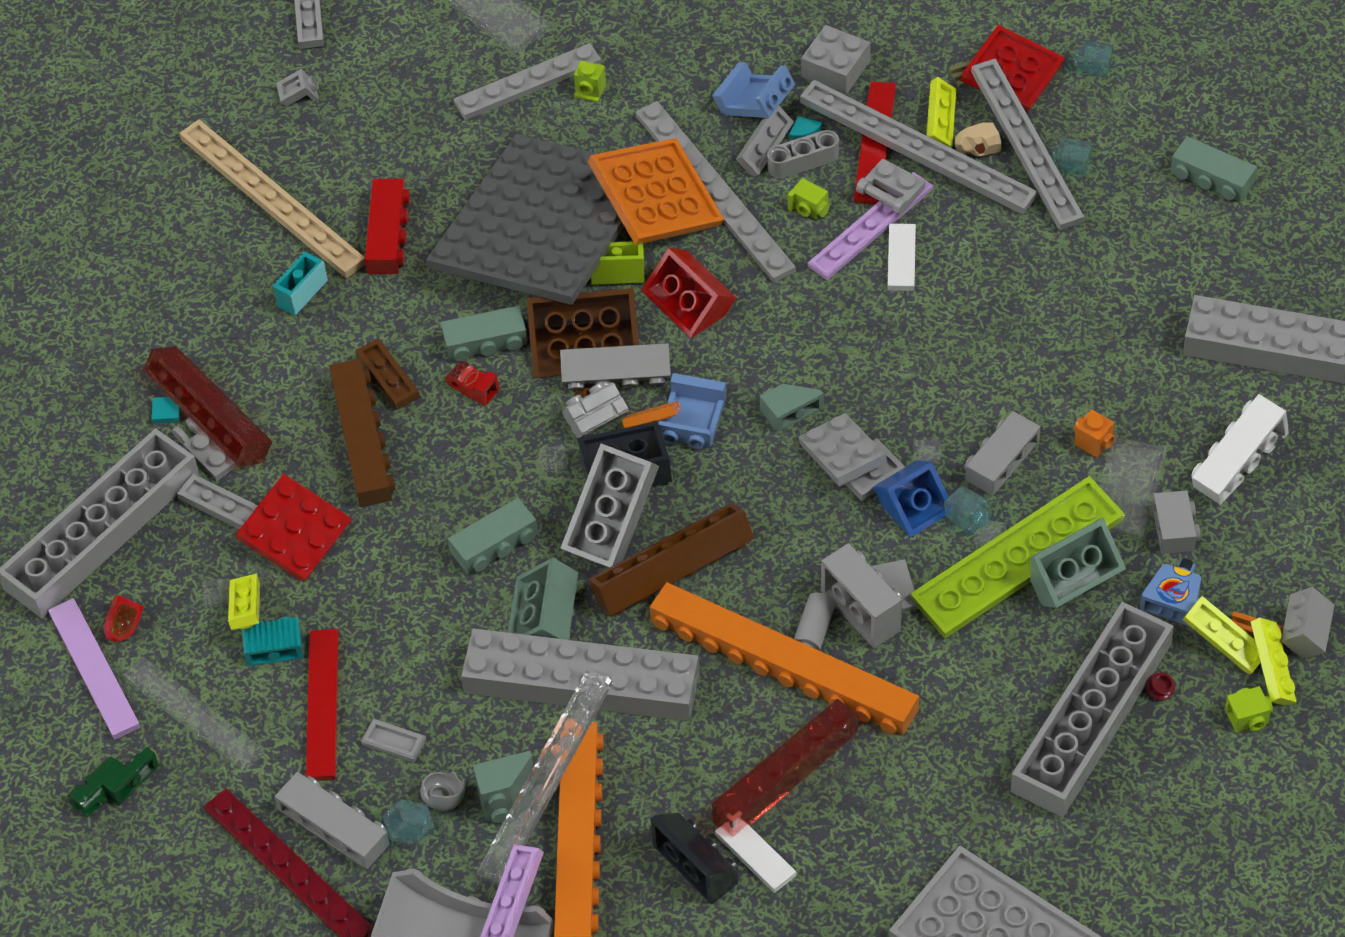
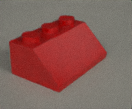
(687, 292)

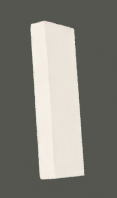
(901, 257)
(758, 857)

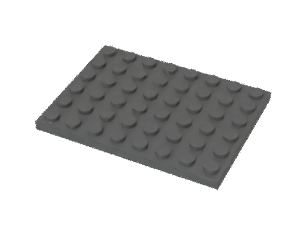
(532, 223)

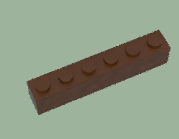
(360, 433)
(671, 559)

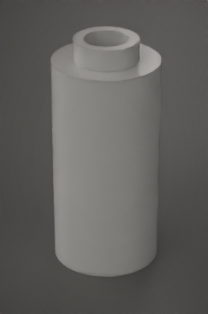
(815, 620)

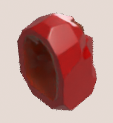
(122, 618)

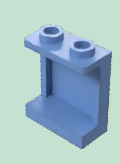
(752, 94)
(700, 411)

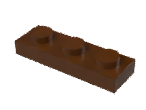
(387, 374)

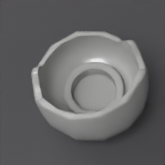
(437, 782)

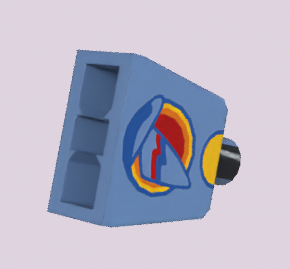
(1172, 591)

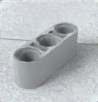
(803, 154)

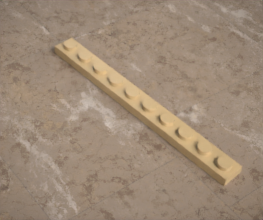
(273, 199)

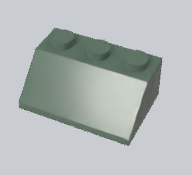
(1075, 564)
(544, 601)

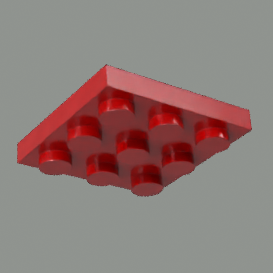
(1023, 62)
(293, 528)

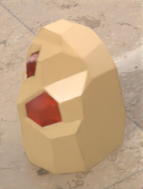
(978, 140)

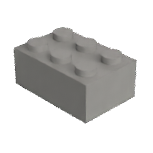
(861, 595)

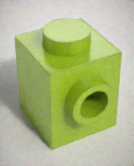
(1248, 709)

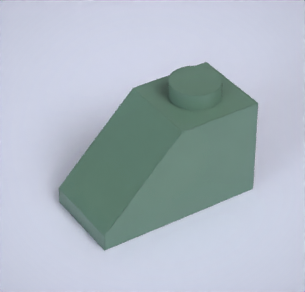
(790, 404)

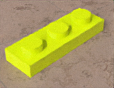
(941, 111)
(244, 602)
(1223, 634)
(1273, 661)

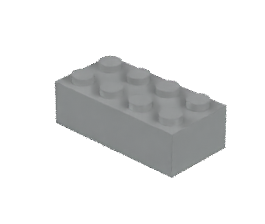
(609, 506)

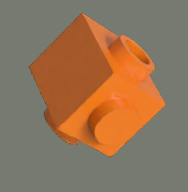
(1094, 433)

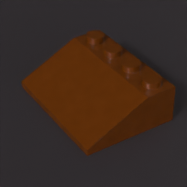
(590, 322)

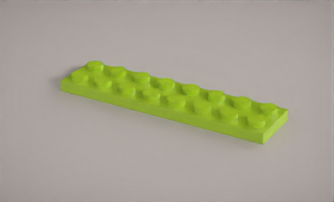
(1005, 562)

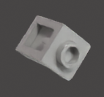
(297, 86)

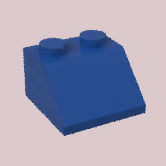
(913, 496)

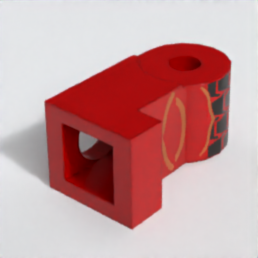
(473, 382)

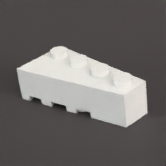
(1240, 448)

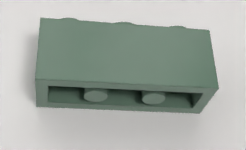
(1213, 169)
(484, 333)
(493, 536)

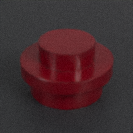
(1160, 686)

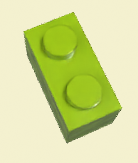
(621, 264)

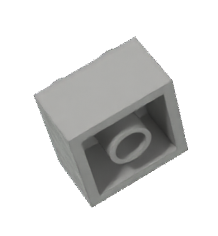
(835, 59)

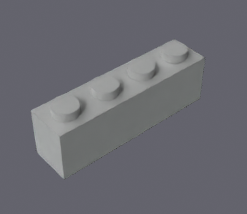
(615, 365)
(332, 819)

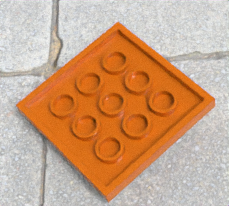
(655, 191)

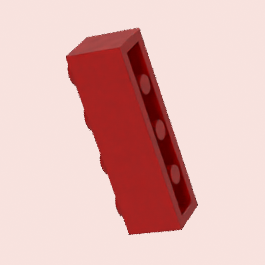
(386, 226)

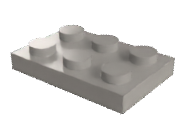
(842, 449)

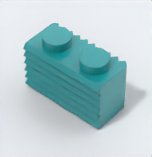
(300, 283)
(273, 641)

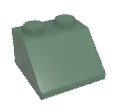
(500, 783)

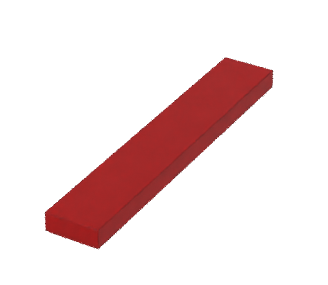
(881, 99)
(322, 704)

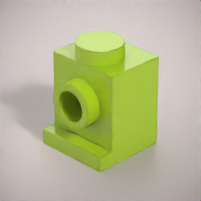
(589, 81)
(808, 199)

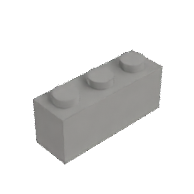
(1002, 453)

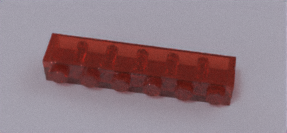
(207, 406)
(785, 768)

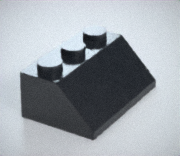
(640, 441)
(693, 855)

